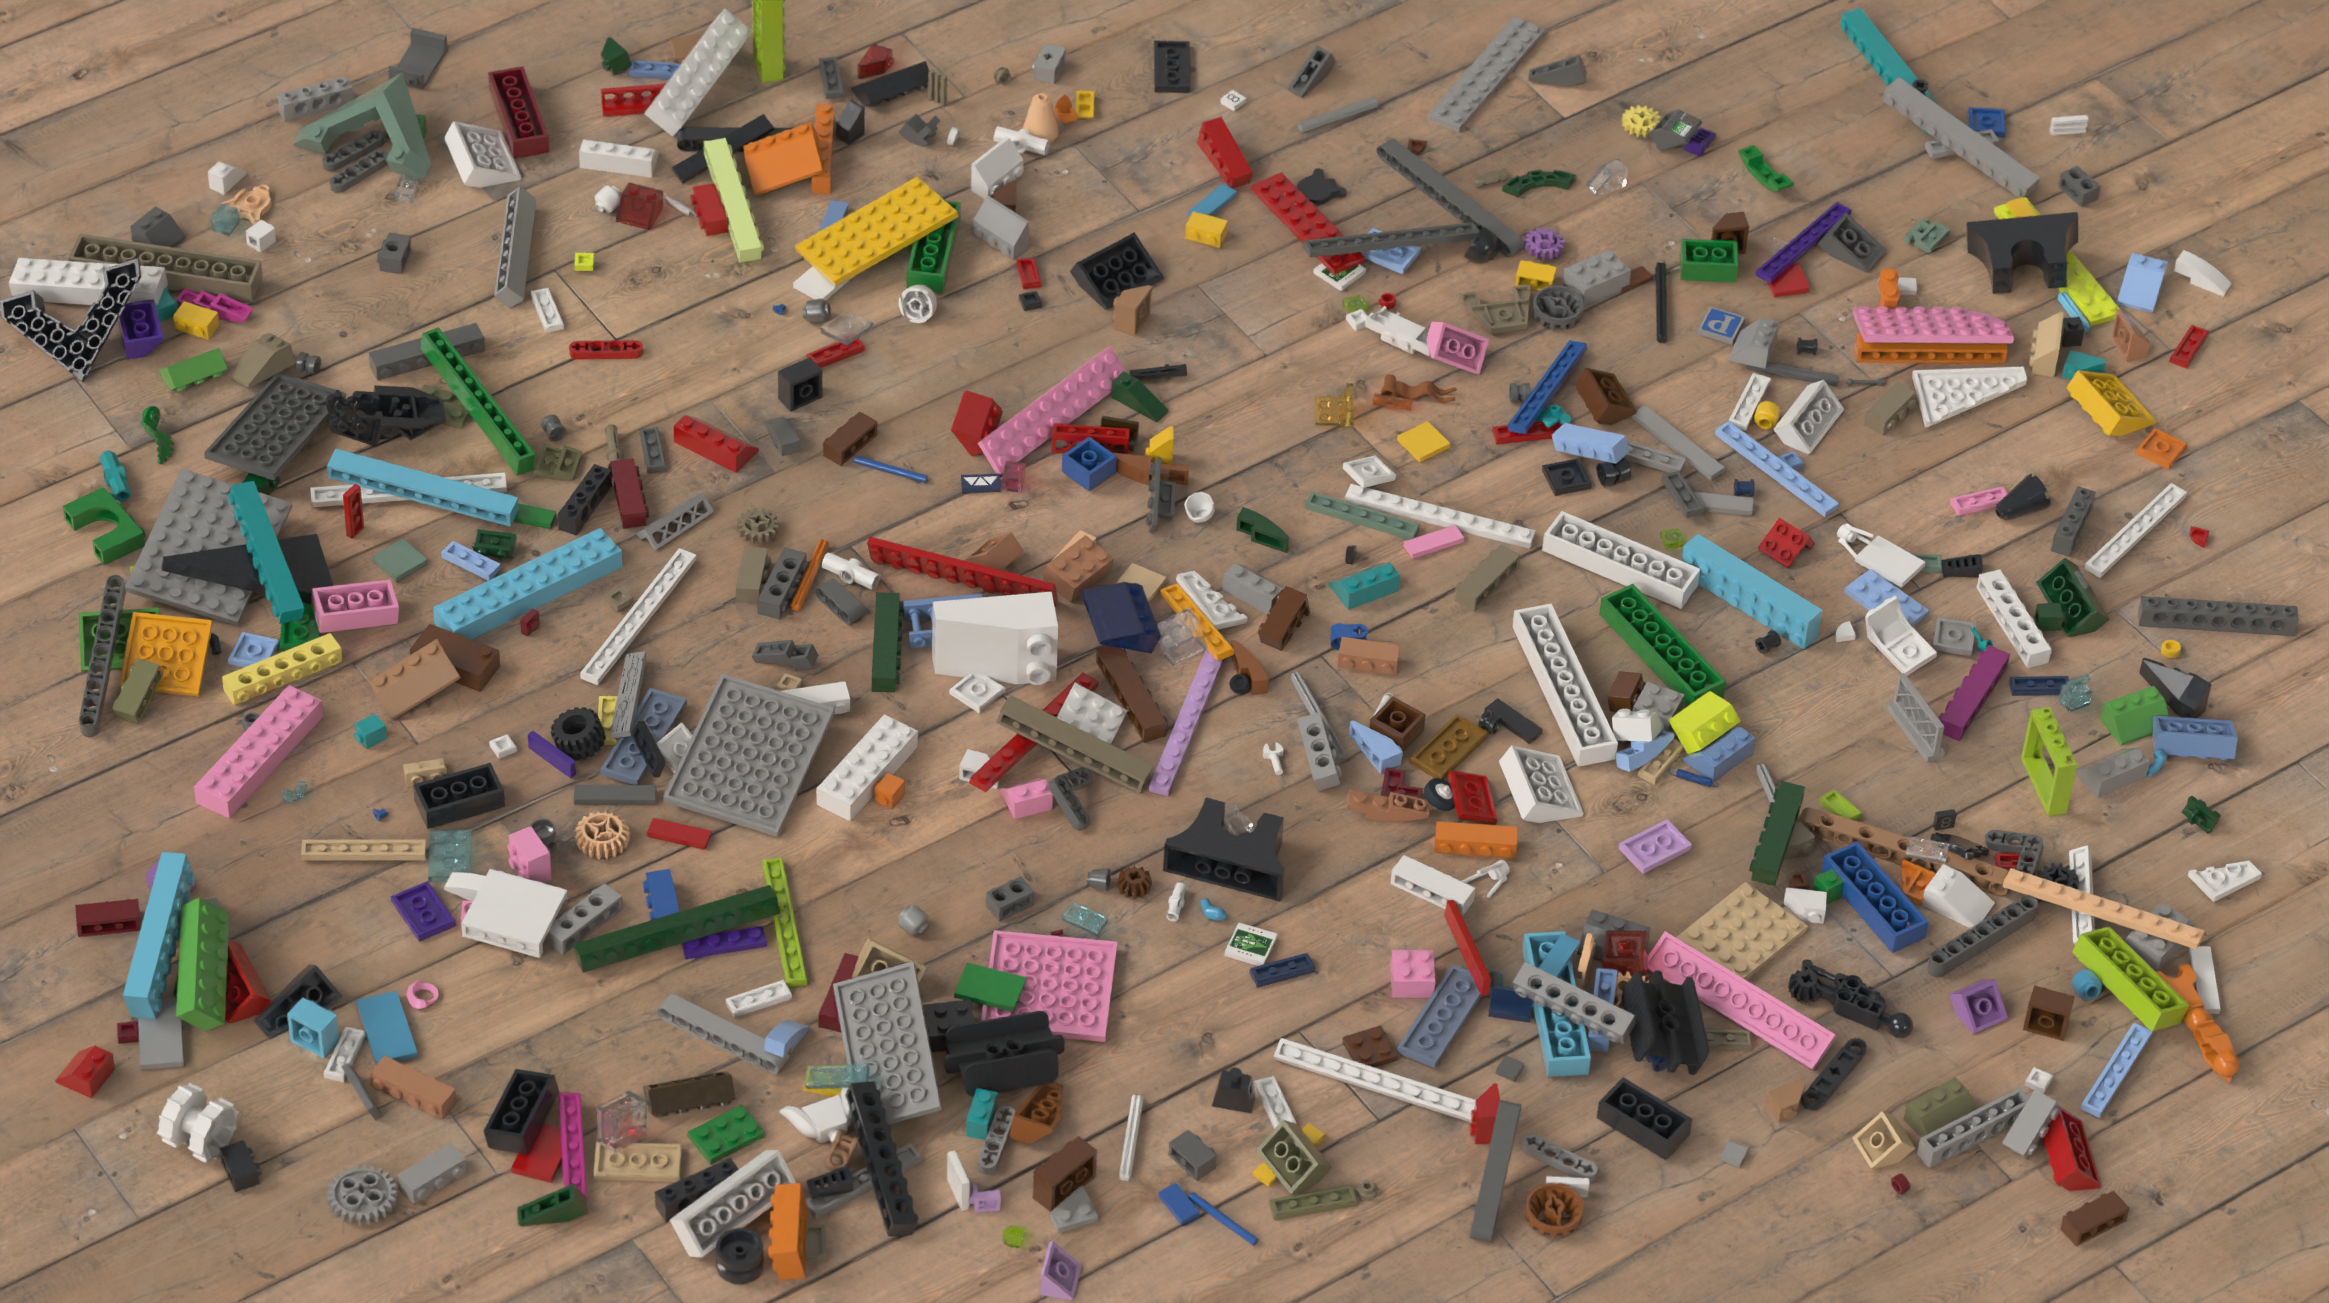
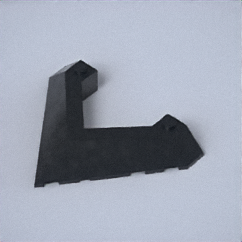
(79, 347)

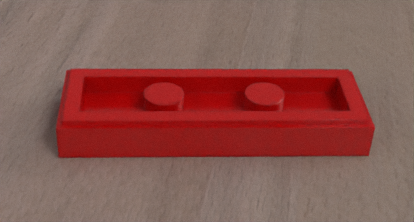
(2189, 346)
(836, 353)
(353, 511)
(679, 833)

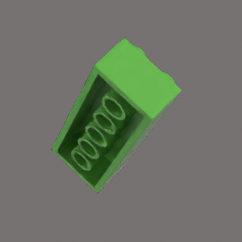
(202, 964)

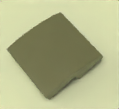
(557, 463)

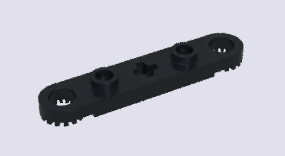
(1825, 1083)

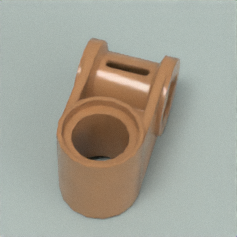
(841, 1147)

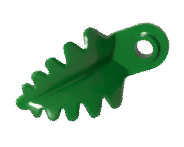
(150, 421)

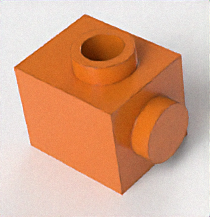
(889, 790)

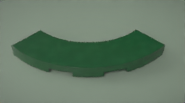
(1538, 178)

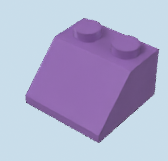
(1979, 1005)

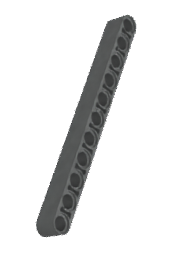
(1448, 195)

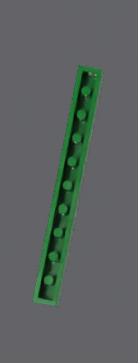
(478, 401)

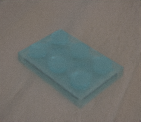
(448, 853)

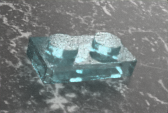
(1084, 918)

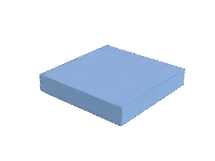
(252, 649)

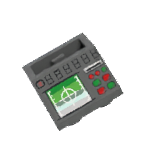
(1674, 129)

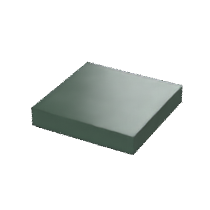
(399, 560)

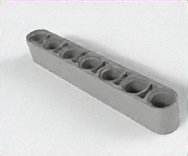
(720, 1033)

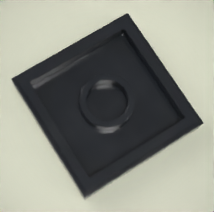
(1566, 477)

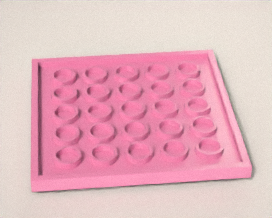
(1063, 978)

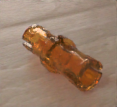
(1392, 402)

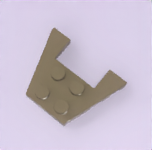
(1503, 315)

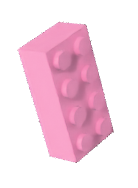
(355, 606)

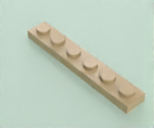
(363, 849)

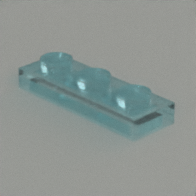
(835, 1076)

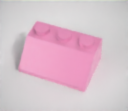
(1457, 347)

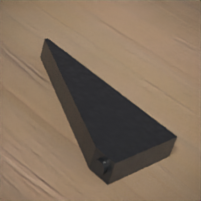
(235, 566)

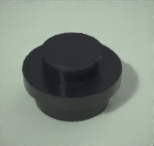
(1239, 683)

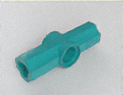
(115, 476)

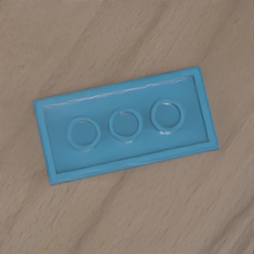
(386, 1027)

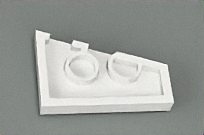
(2225, 880)

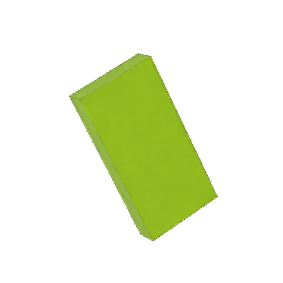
(1838, 805)

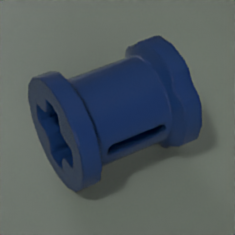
(1744, 487)

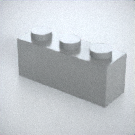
(2031, 1124)
(432, 1173)

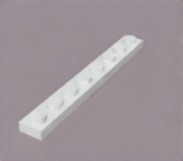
(2135, 530)

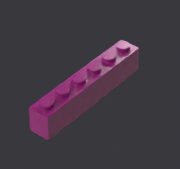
(1974, 692)

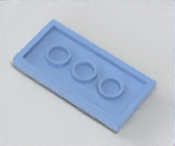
(1872, 590)

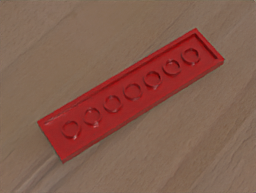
(1302, 218)

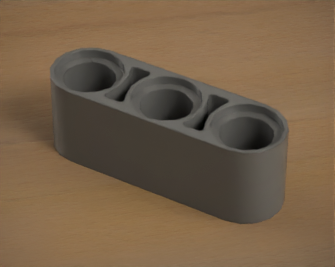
(840, 601)

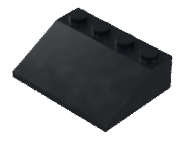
(1116, 269)

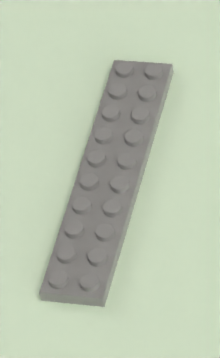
(1486, 74)

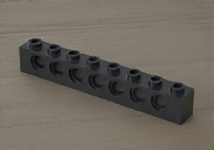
(881, 1159)

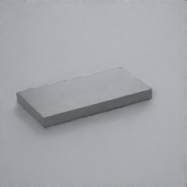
(161, 1038)

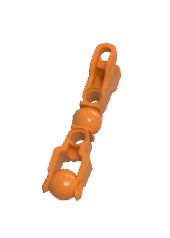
(2210, 1038)

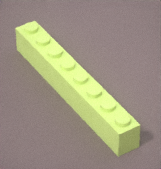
(732, 196)

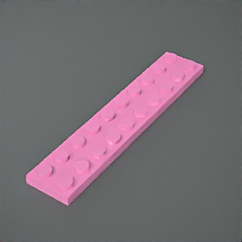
(1058, 406)
(1742, 1001)

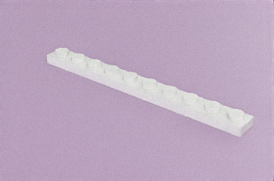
(334, 494)
(1440, 516)
(638, 616)
(1374, 1079)

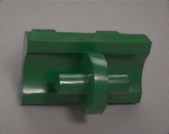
(2200, 814)

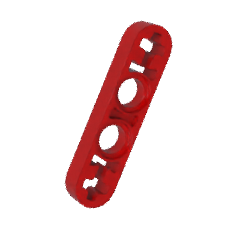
(606, 352)

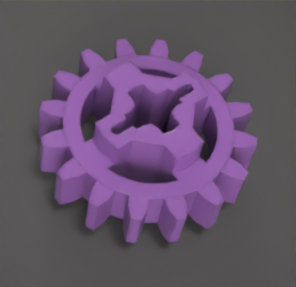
(1544, 243)

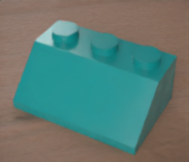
(1366, 585)

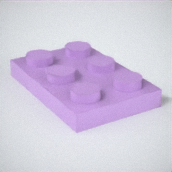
(1655, 846)

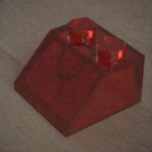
(639, 206)
(1626, 951)

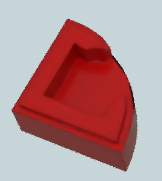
(2199, 536)

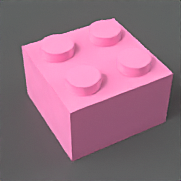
(529, 856)
(1412, 973)

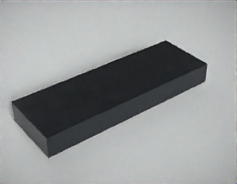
(1515, 721)
(648, 749)

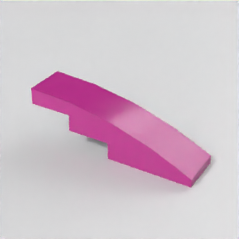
(227, 308)

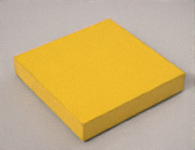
(1423, 441)

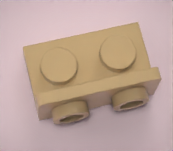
(423, 771)

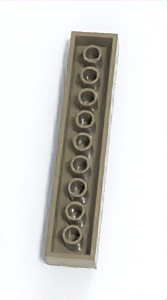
(183, 268)

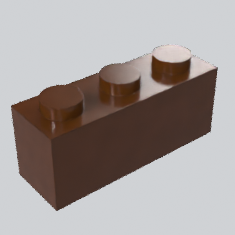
(850, 438)
(2094, 1218)

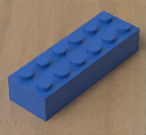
(1876, 897)

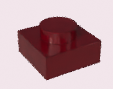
(530, 622)

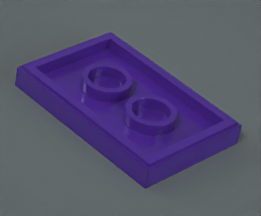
(423, 911)

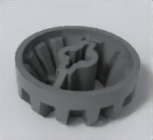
(1561, 304)

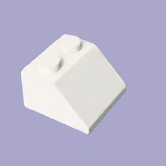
(1636, 725)

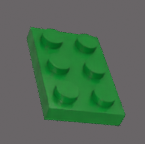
(726, 1134)

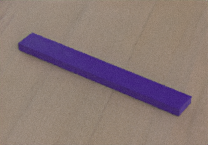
(1801, 243)

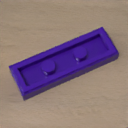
(551, 754)

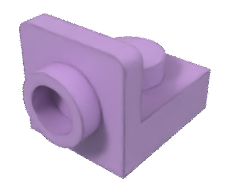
(984, 1201)

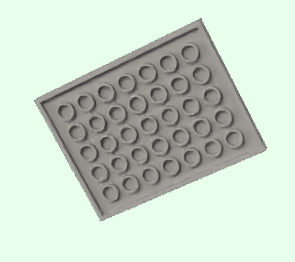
(193, 521)
(749, 755)

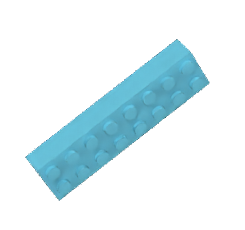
(1753, 592)
(158, 936)
(1561, 1040)

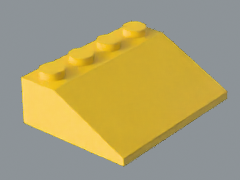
(2109, 403)

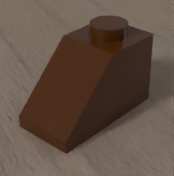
(1007, 195)

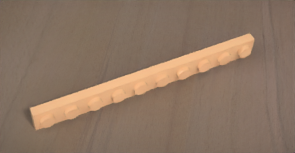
(2104, 908)

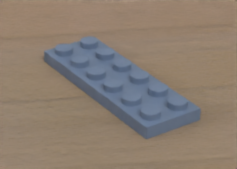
(660, 713)
(1441, 1017)

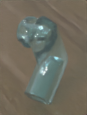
(297, 794)

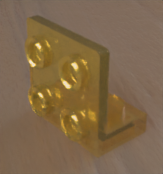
(1336, 410)

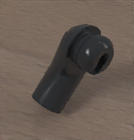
(215, 644)

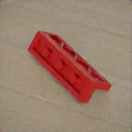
(628, 106)
(1077, 433)

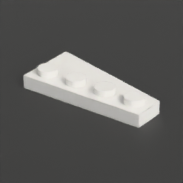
(1210, 602)

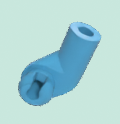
(2157, 765)
(1212, 912)

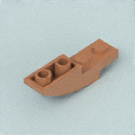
(1392, 808)

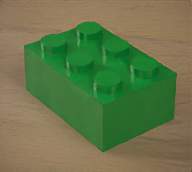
(1708, 260)

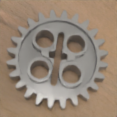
(362, 1194)

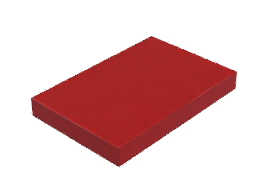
(1472, 797)
(543, 1156)

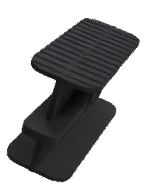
(1666, 1021)
(1004, 1052)

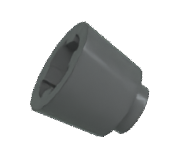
(1099, 879)

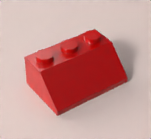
(975, 420)

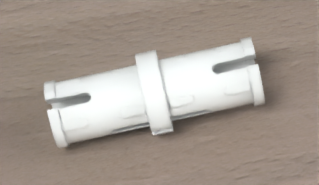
(1176, 902)

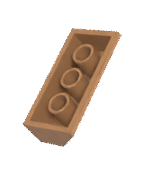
(414, 679)

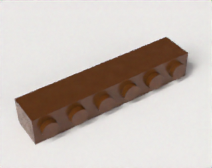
(1131, 692)

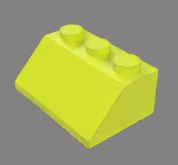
(1703, 721)

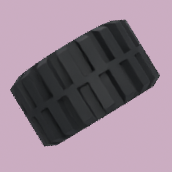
(578, 733)

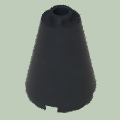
(2023, 499)

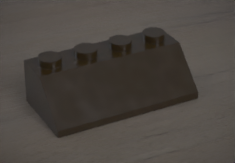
(689, 1093)

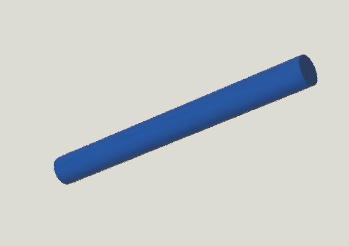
(890, 469)
(1223, 1219)

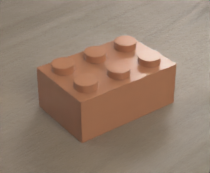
(1078, 568)

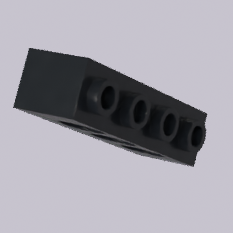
(585, 499)
(681, 1194)

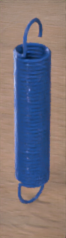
(1693, 777)

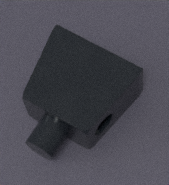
(1234, 1091)

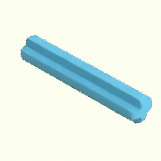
(2072, 309)

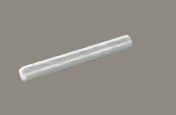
(1131, 1137)

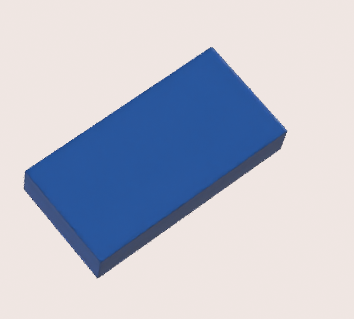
(1178, 1204)

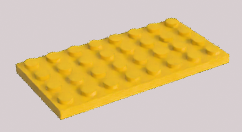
(876, 231)

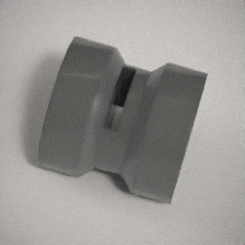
(308, 363)
(1519, 392)
(553, 427)

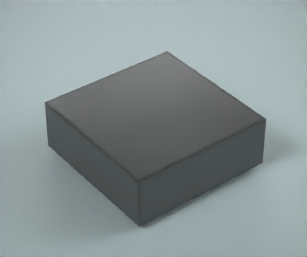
(1510, 1068)

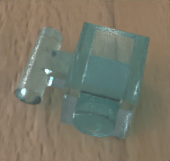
(2075, 693)

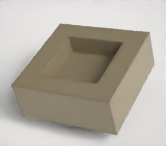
(619, 599)

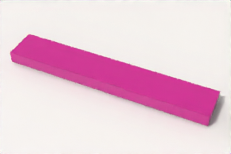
(572, 1140)

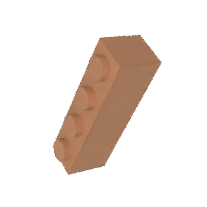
(413, 1087)

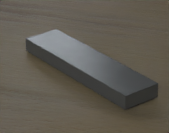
(615, 794)

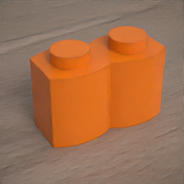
(1888, 288)

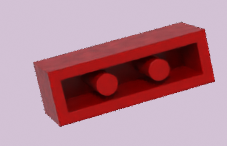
(709, 209)

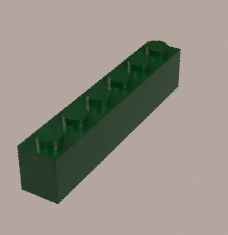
(886, 642)
(1777, 834)

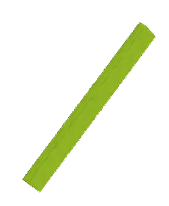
(785, 924)

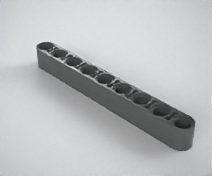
(104, 663)

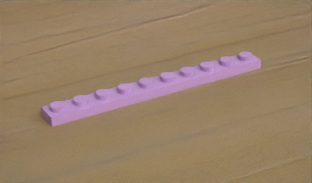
(1185, 725)

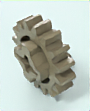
(758, 525)

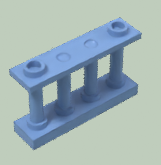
(920, 609)

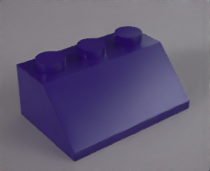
(140, 328)

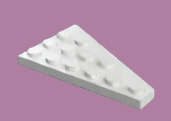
(1953, 391)

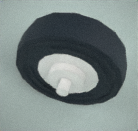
(1439, 794)

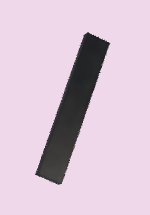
(737, 139)

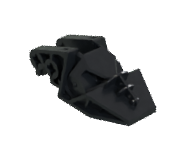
(384, 413)

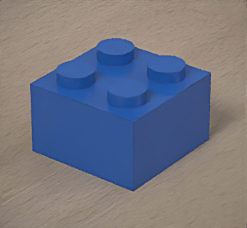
(1089, 463)

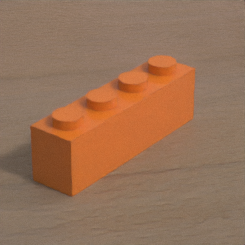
(1475, 839)

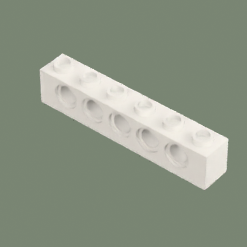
(2014, 618)

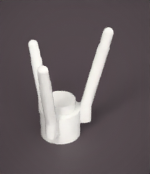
(1849, 534)
(1496, 871)

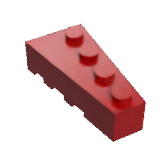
(1224, 153)

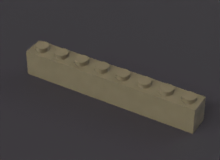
(1074, 744)

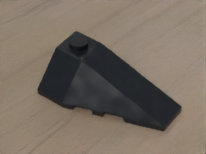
(2182, 692)
(308, 984)

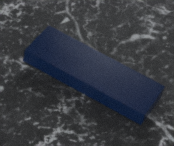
(2037, 685)
(1282, 970)

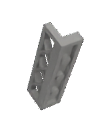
(671, 516)

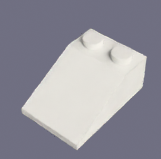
(1957, 897)

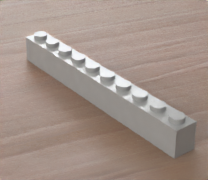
(1960, 138)

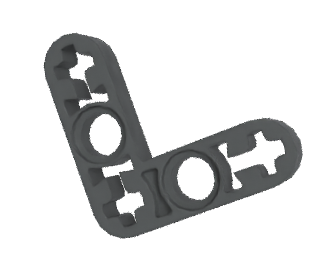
(1064, 791)
(2022, 847)

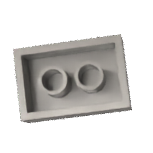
(1597, 276)
(2155, 950)

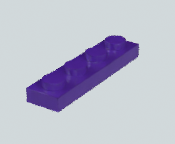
(725, 943)

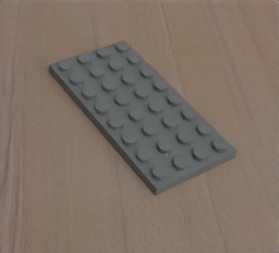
(273, 426)

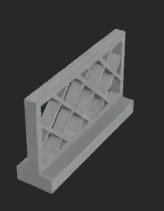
(1917, 720)

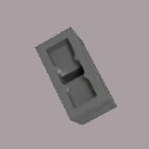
(2079, 186)
(1010, 898)

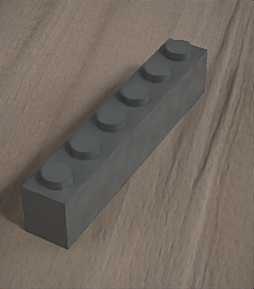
(409, 356)

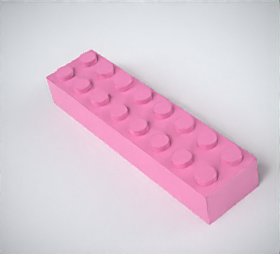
(258, 751)

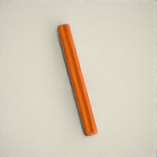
(809, 575)

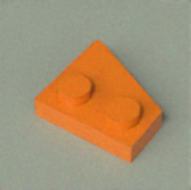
(1914, 881)

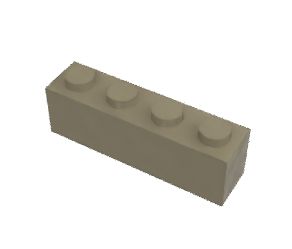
(1487, 577)

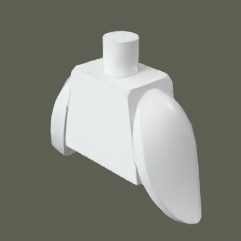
(821, 1118)

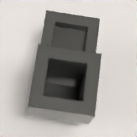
(918, 131)

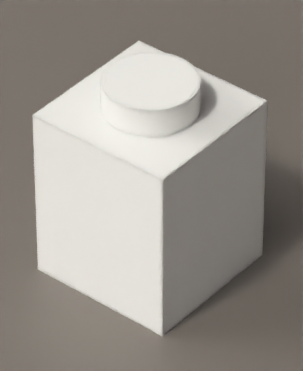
(261, 236)

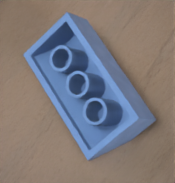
(2195, 737)

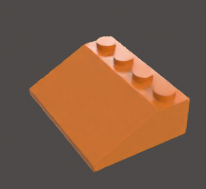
(783, 158)

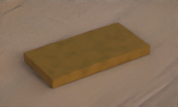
(1449, 747)

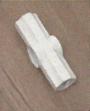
(1023, 140)
(851, 571)

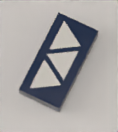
(980, 483)

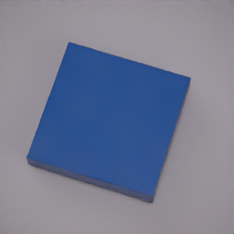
(1987, 118)

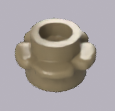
(1002, 75)
(1367, 1190)

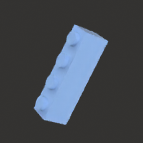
(1590, 443)

